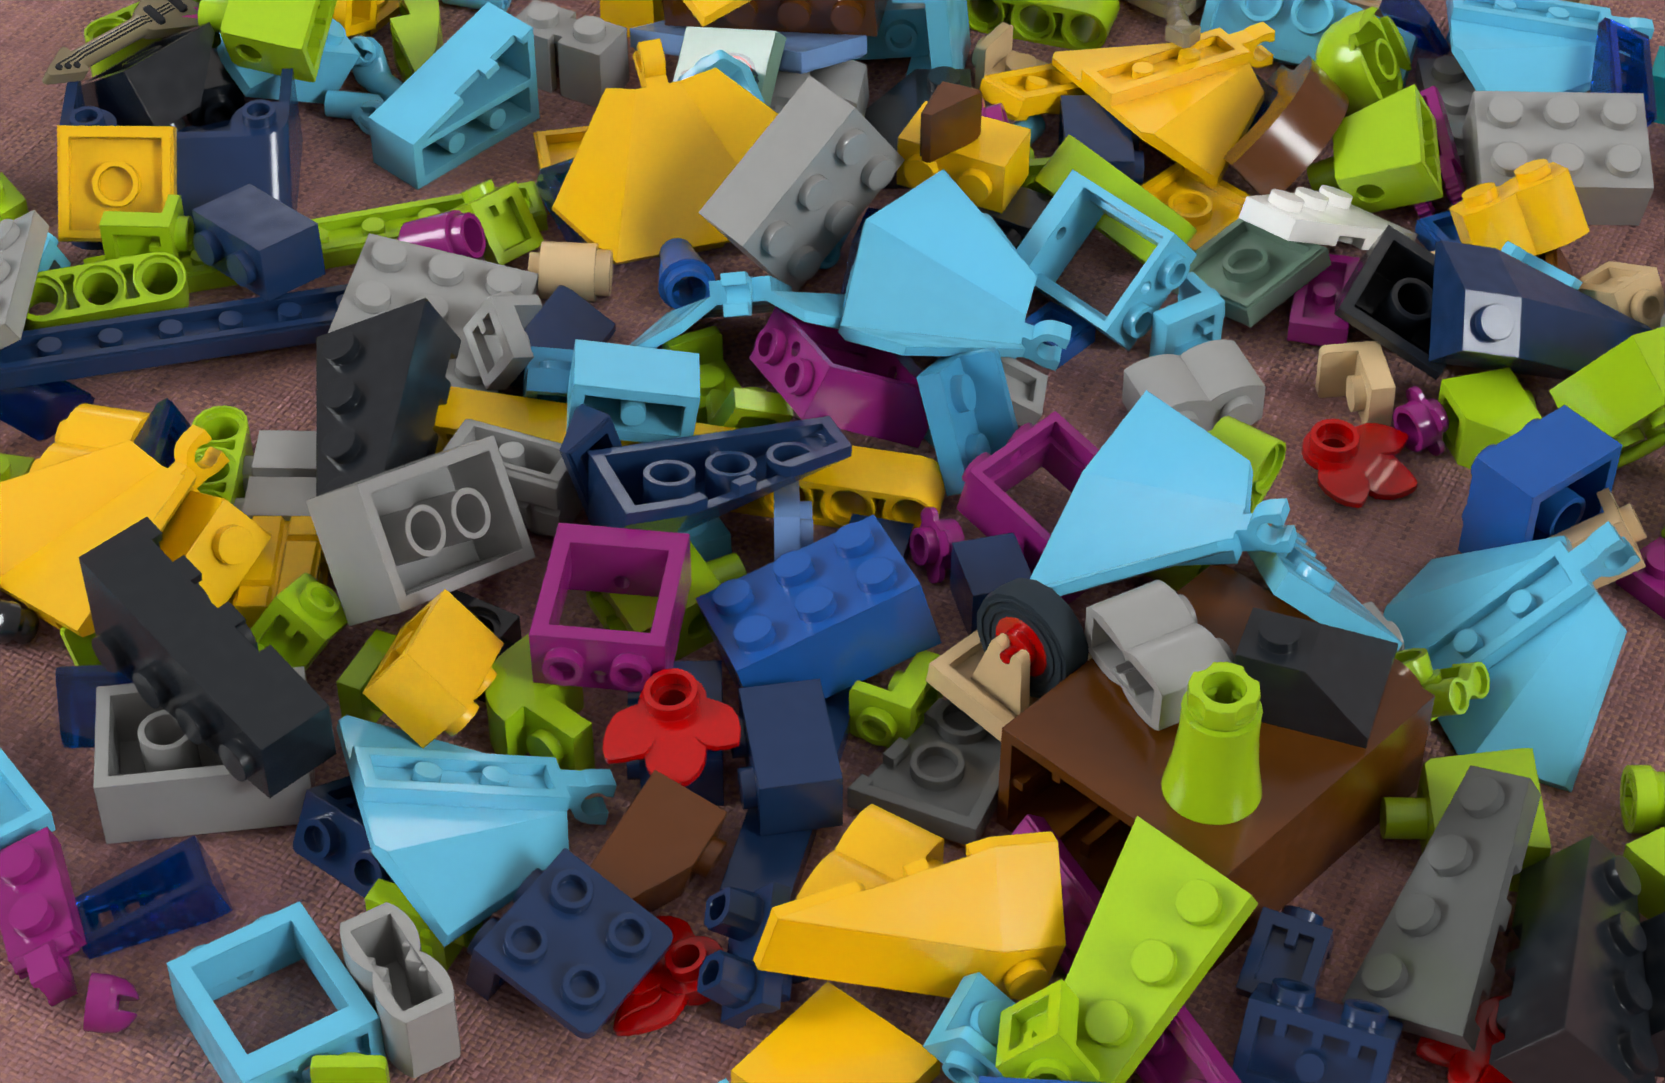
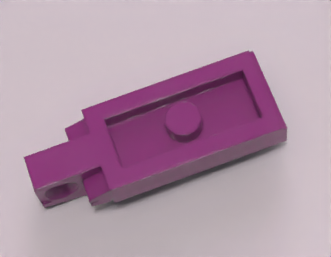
(40, 914)

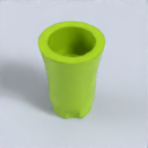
(1216, 749)

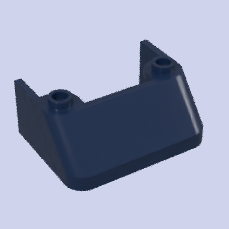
(257, 150)

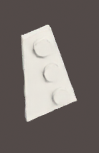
(1316, 217)

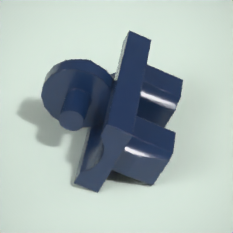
(732, 975)

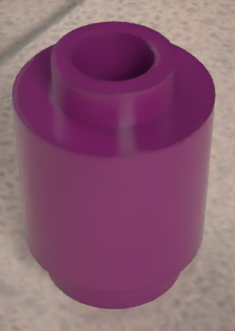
(448, 232)

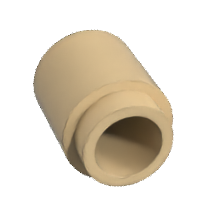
(573, 265)

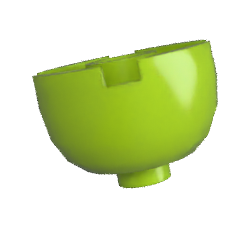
(1364, 57)

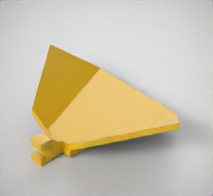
(1179, 98)
(658, 159)
(81, 503)

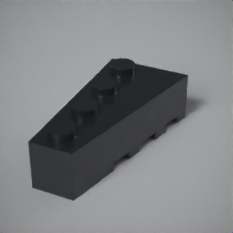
(380, 393)
(202, 662)
(1577, 974)

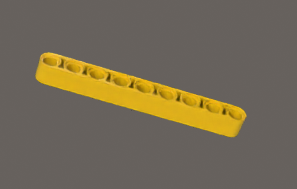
(865, 484)

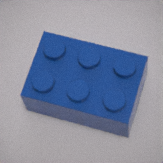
(822, 613)

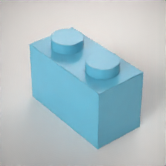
(643, 389)

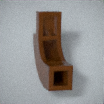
(1291, 130)

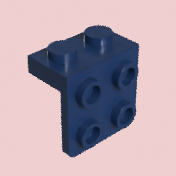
(569, 945)

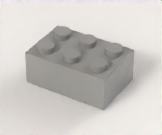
(1591, 134)
(802, 184)
(420, 530)
(164, 785)

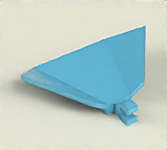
(1529, 43)
(943, 282)
(742, 296)
(1158, 501)
(1538, 633)
(462, 822)

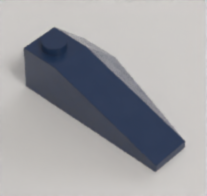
(1508, 314)
(704, 476)

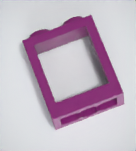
(841, 379)
(1049, 445)
(610, 563)

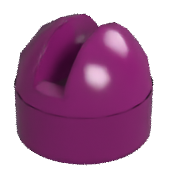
(103, 1003)

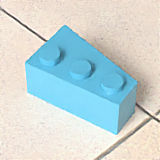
(459, 100)

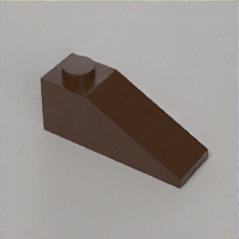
(662, 843)

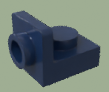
(1286, 946)

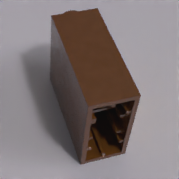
(1097, 766)

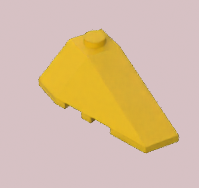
(932, 925)

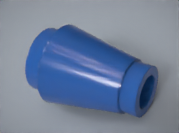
(682, 274)

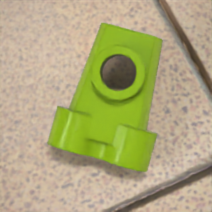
(1451, 686)

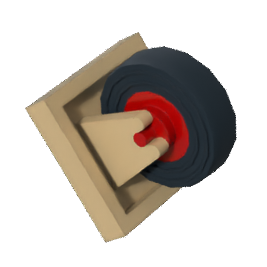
(1018, 653)

